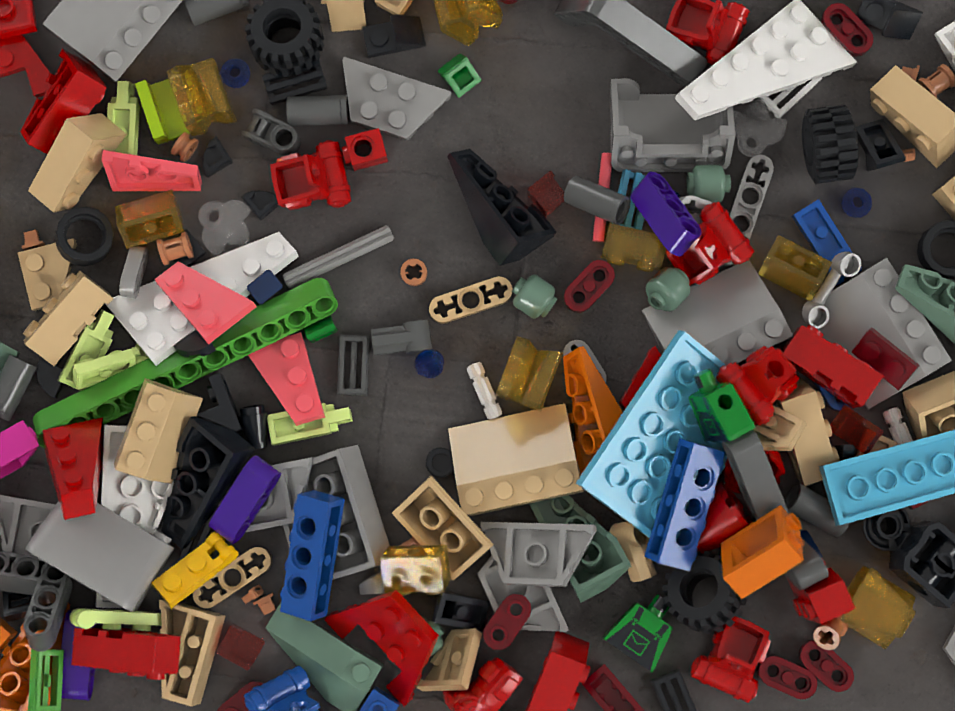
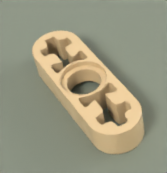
(494, 299)
(256, 572)

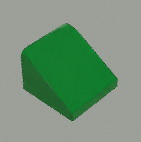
(459, 75)
(320, 329)

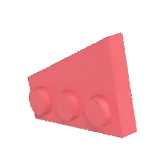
(143, 173)
(203, 301)
(290, 377)

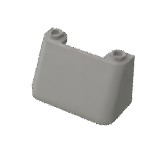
(660, 135)
(103, 553)

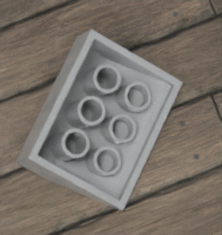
(109, 31)
(875, 303)
(725, 315)
(361, 531)

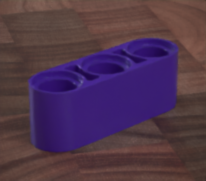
(665, 213)
(244, 499)
(76, 680)

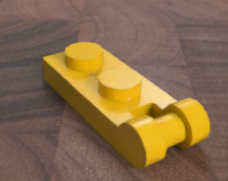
(194, 570)

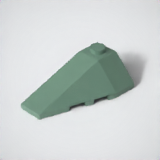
(930, 296)
(604, 557)
(332, 664)

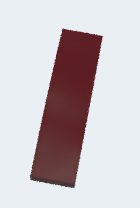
(610, 692)

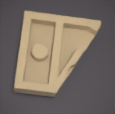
(453, 662)

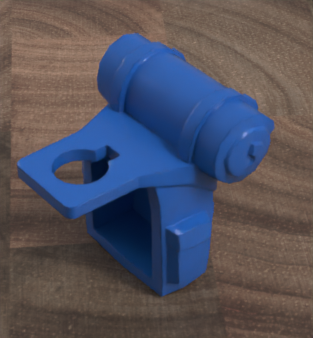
(282, 693)

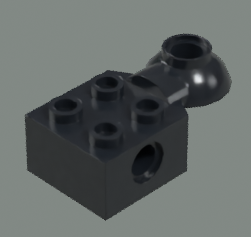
(919, 554)

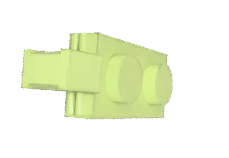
(125, 113)
(91, 343)
(92, 371)
(284, 430)

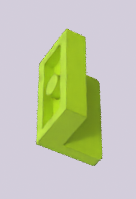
(161, 111)

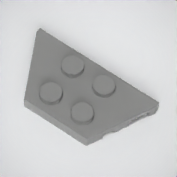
(389, 99)
(279, 505)
(20, 521)
(537, 551)
(544, 608)

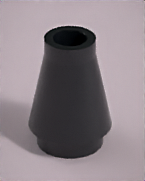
(254, 424)

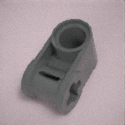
(266, 131)

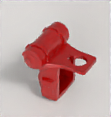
(708, 25)
(311, 178)
(717, 245)
(761, 381)
(734, 659)
(488, 691)

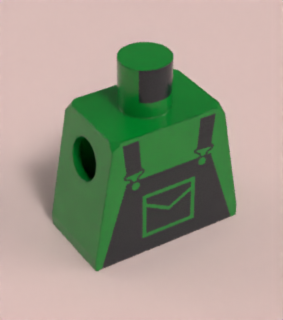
(719, 409)
(641, 632)

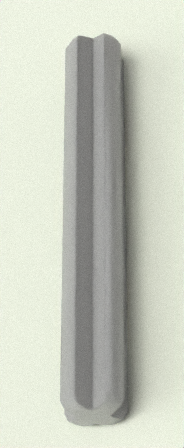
(338, 257)

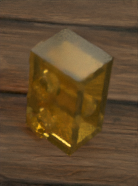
(149, 219)
(633, 247)
(795, 268)
(416, 569)

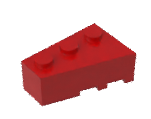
(71, 94)
(831, 366)
(75, 465)
(823, 599)
(127, 651)
(561, 675)

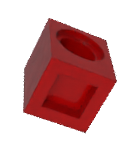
(370, 137)

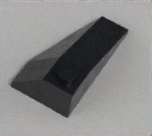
(502, 219)
(204, 473)

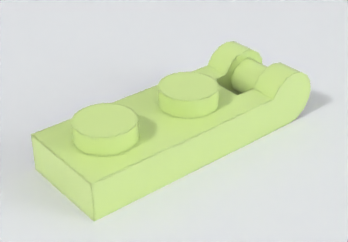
(114, 619)

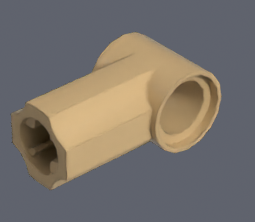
(634, 545)

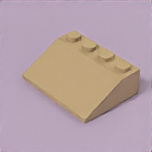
(514, 460)

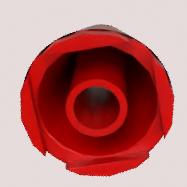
(723, 519)

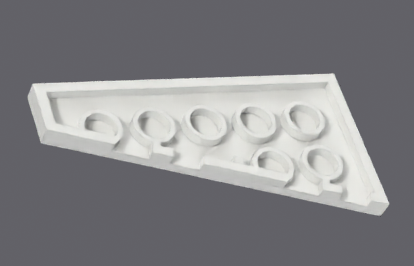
(127, 495)

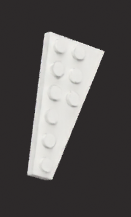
(772, 59)
(159, 324)

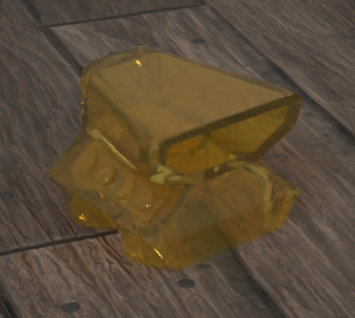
(463, 17)
(201, 95)
(528, 375)
(881, 608)

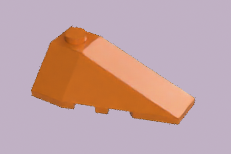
(592, 405)
(16, 671)

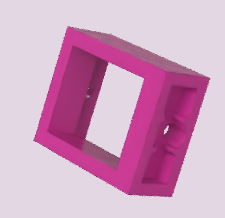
(16, 447)

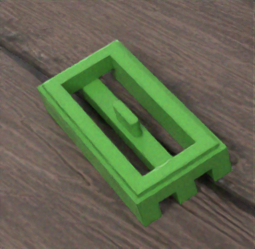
(41, 680)

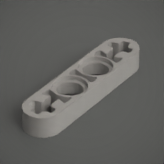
(748, 211)

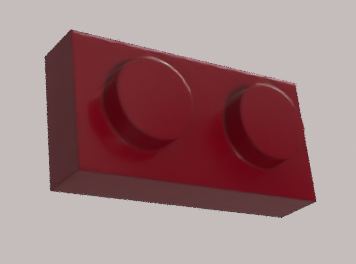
(885, 358)

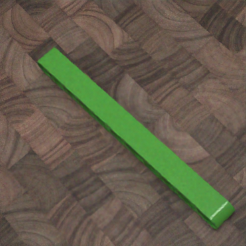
(254, 331)

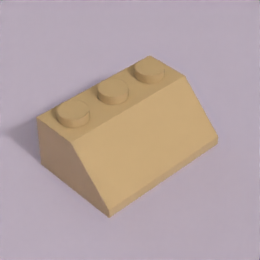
(931, 406)
(154, 431)
(438, 520)

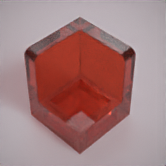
(546, 194)
(855, 429)
(240, 647)

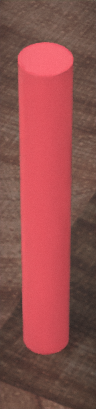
(604, 180)

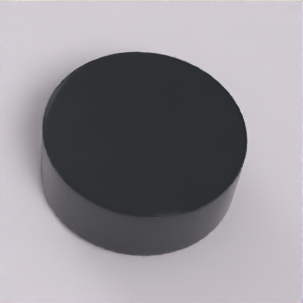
(440, 462)

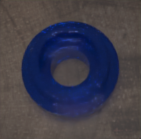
(239, 81)
(850, 209)
(431, 369)

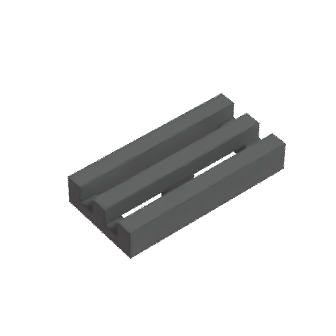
(354, 339)

